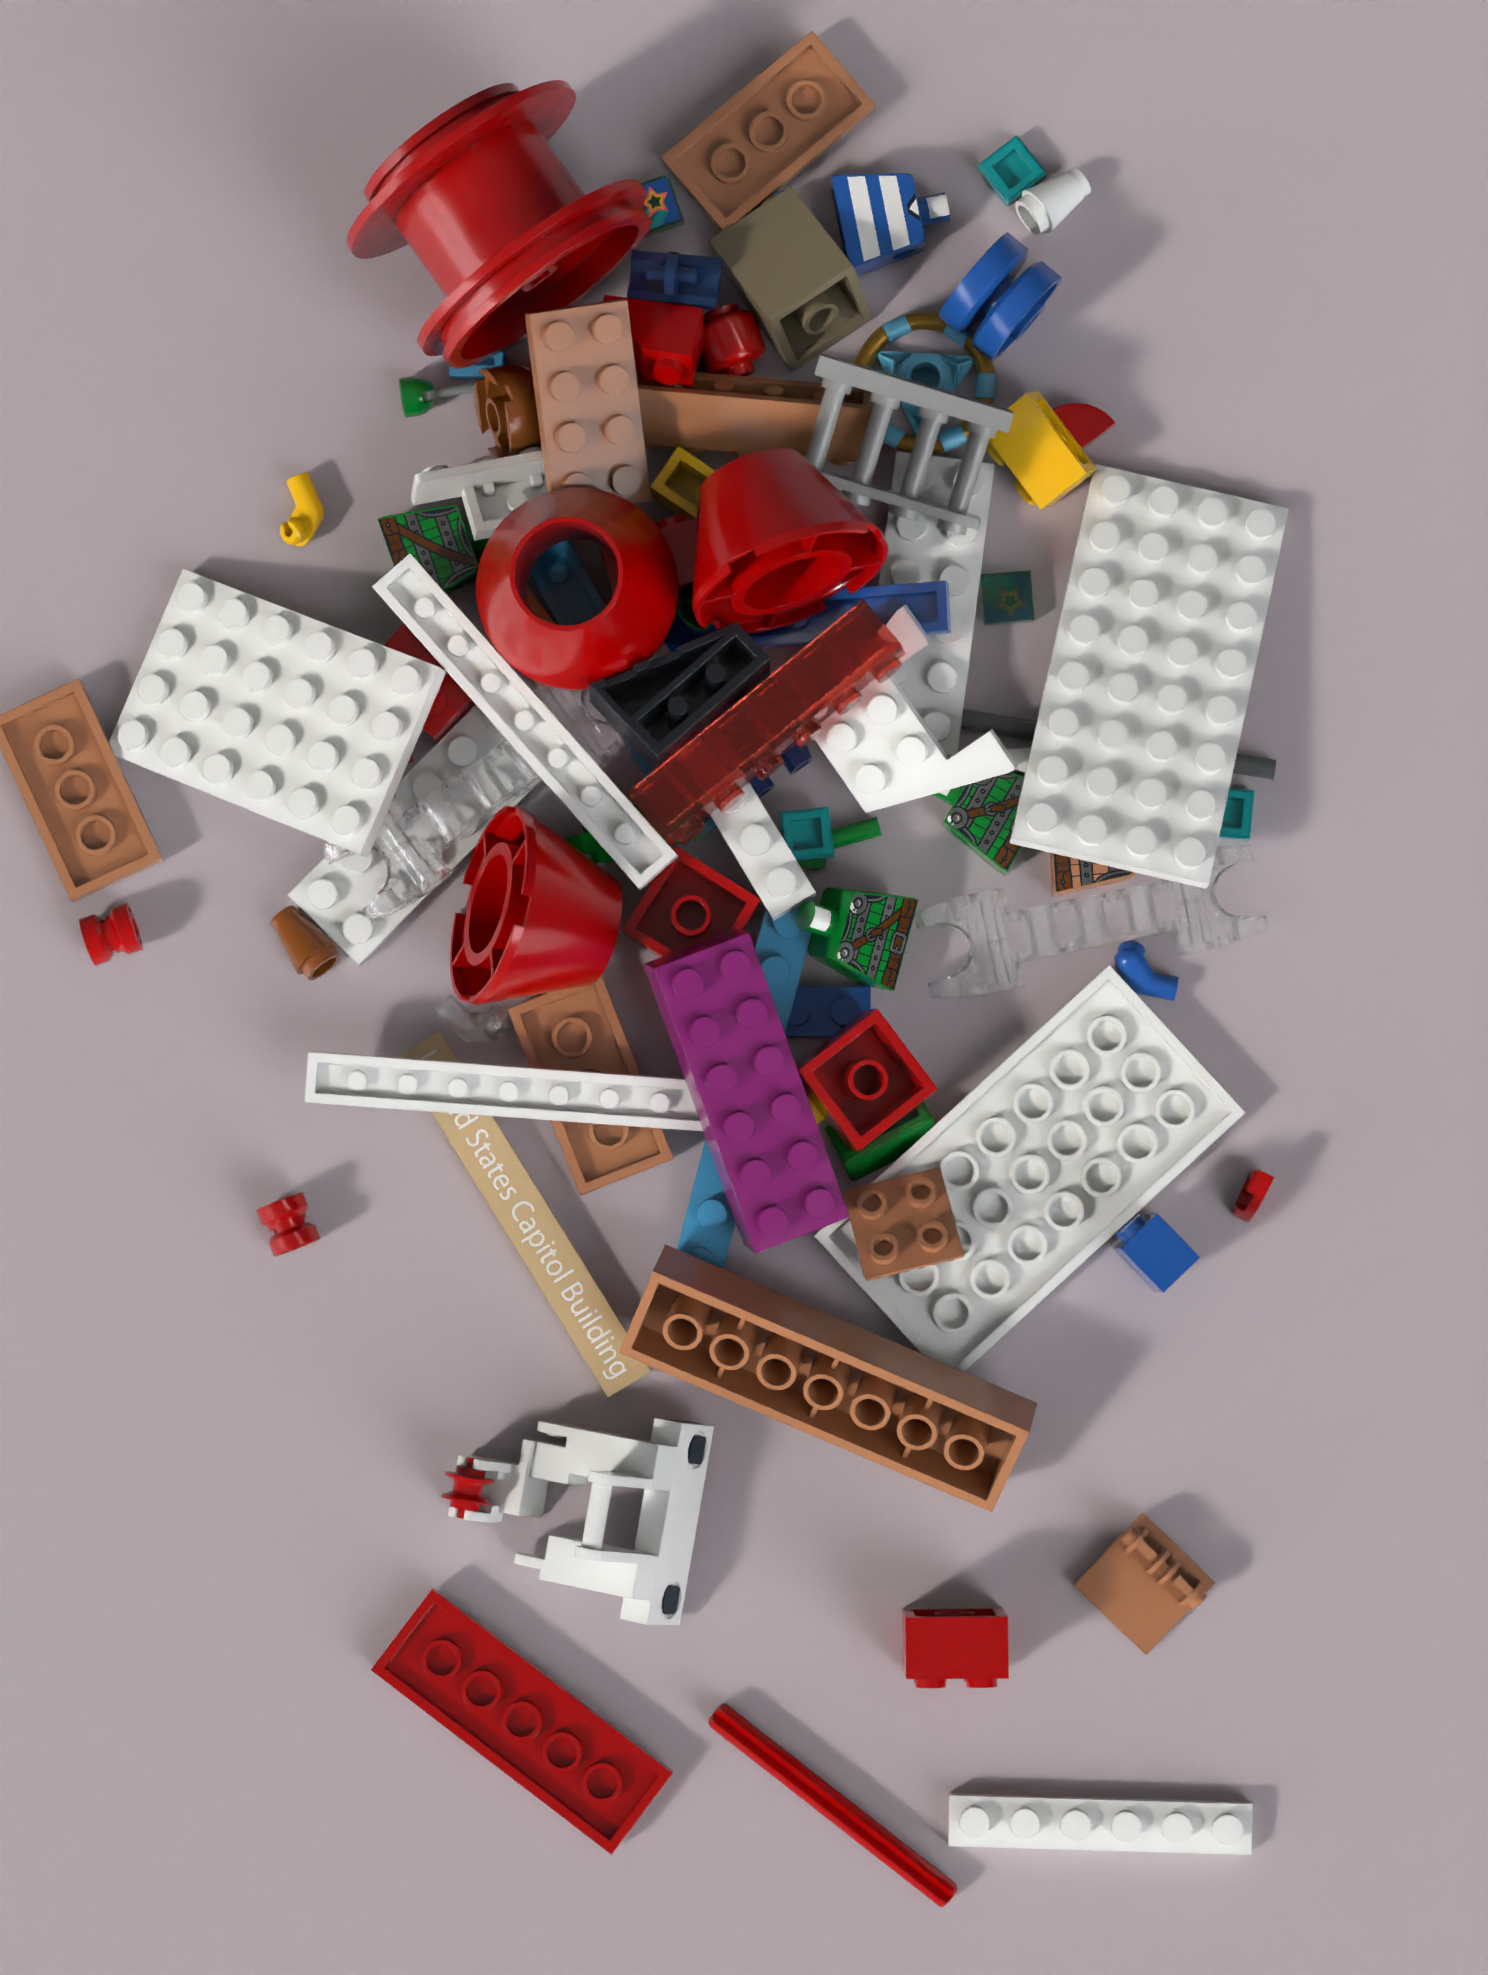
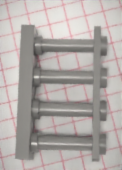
(935, 408)

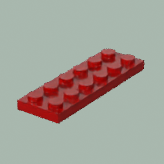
(522, 1721)

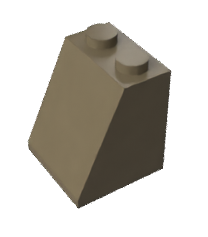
(792, 278)

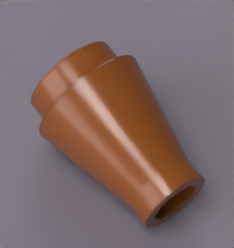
(306, 945)

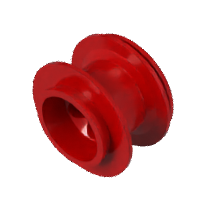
(497, 218)

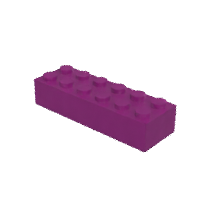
(746, 1090)

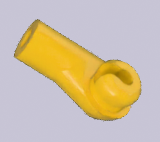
(307, 513)

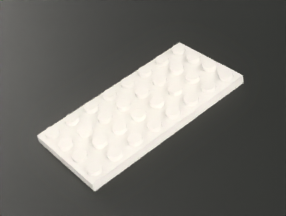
(1150, 676)
(1046, 1166)

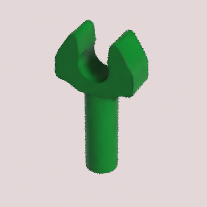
(845, 836)

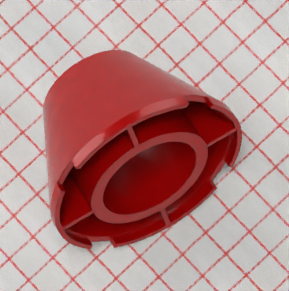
(777, 543)
(616, 638)
(533, 915)

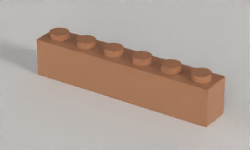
(748, 415)

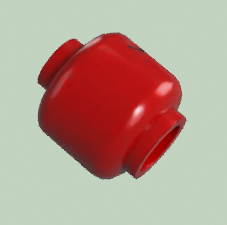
(731, 341)

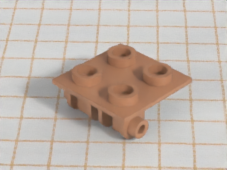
(903, 1224)
(1144, 1583)

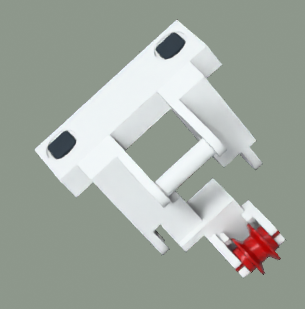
(667, 1468)

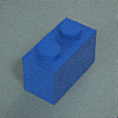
(1154, 1250)

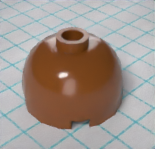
(508, 408)

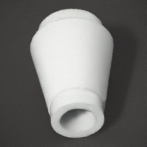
(1051, 201)

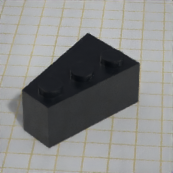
(681, 693)

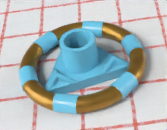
(930, 369)

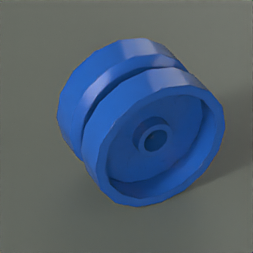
(1006, 302)

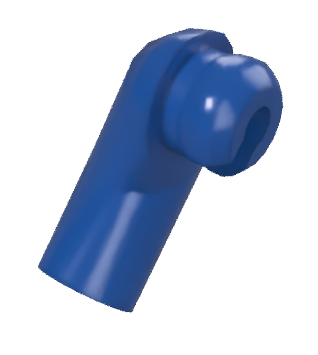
(1138, 974)

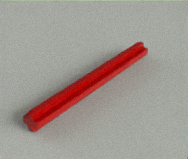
(832, 1805)

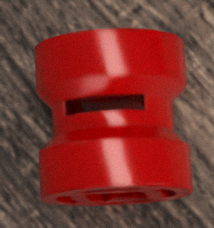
(116, 932)
(288, 1223)

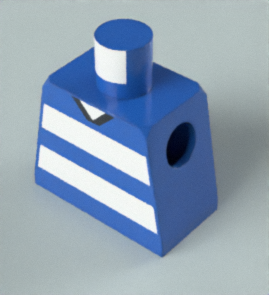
(883, 218)

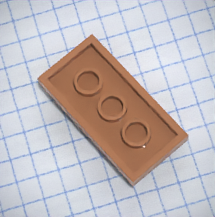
(768, 132)
(588, 399)
(76, 791)
(584, 1033)

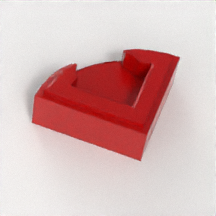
(1084, 421)
(1252, 1194)

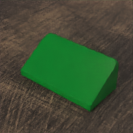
(886, 1146)

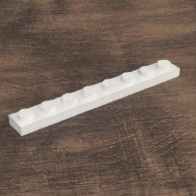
(525, 721)
(499, 1090)

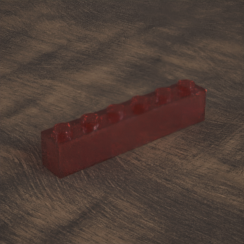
(767, 723)

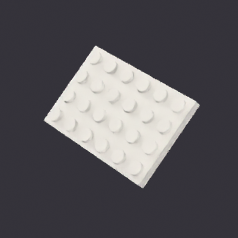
(276, 712)

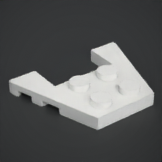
(888, 749)

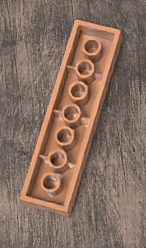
(829, 1378)

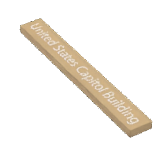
(537, 1236)

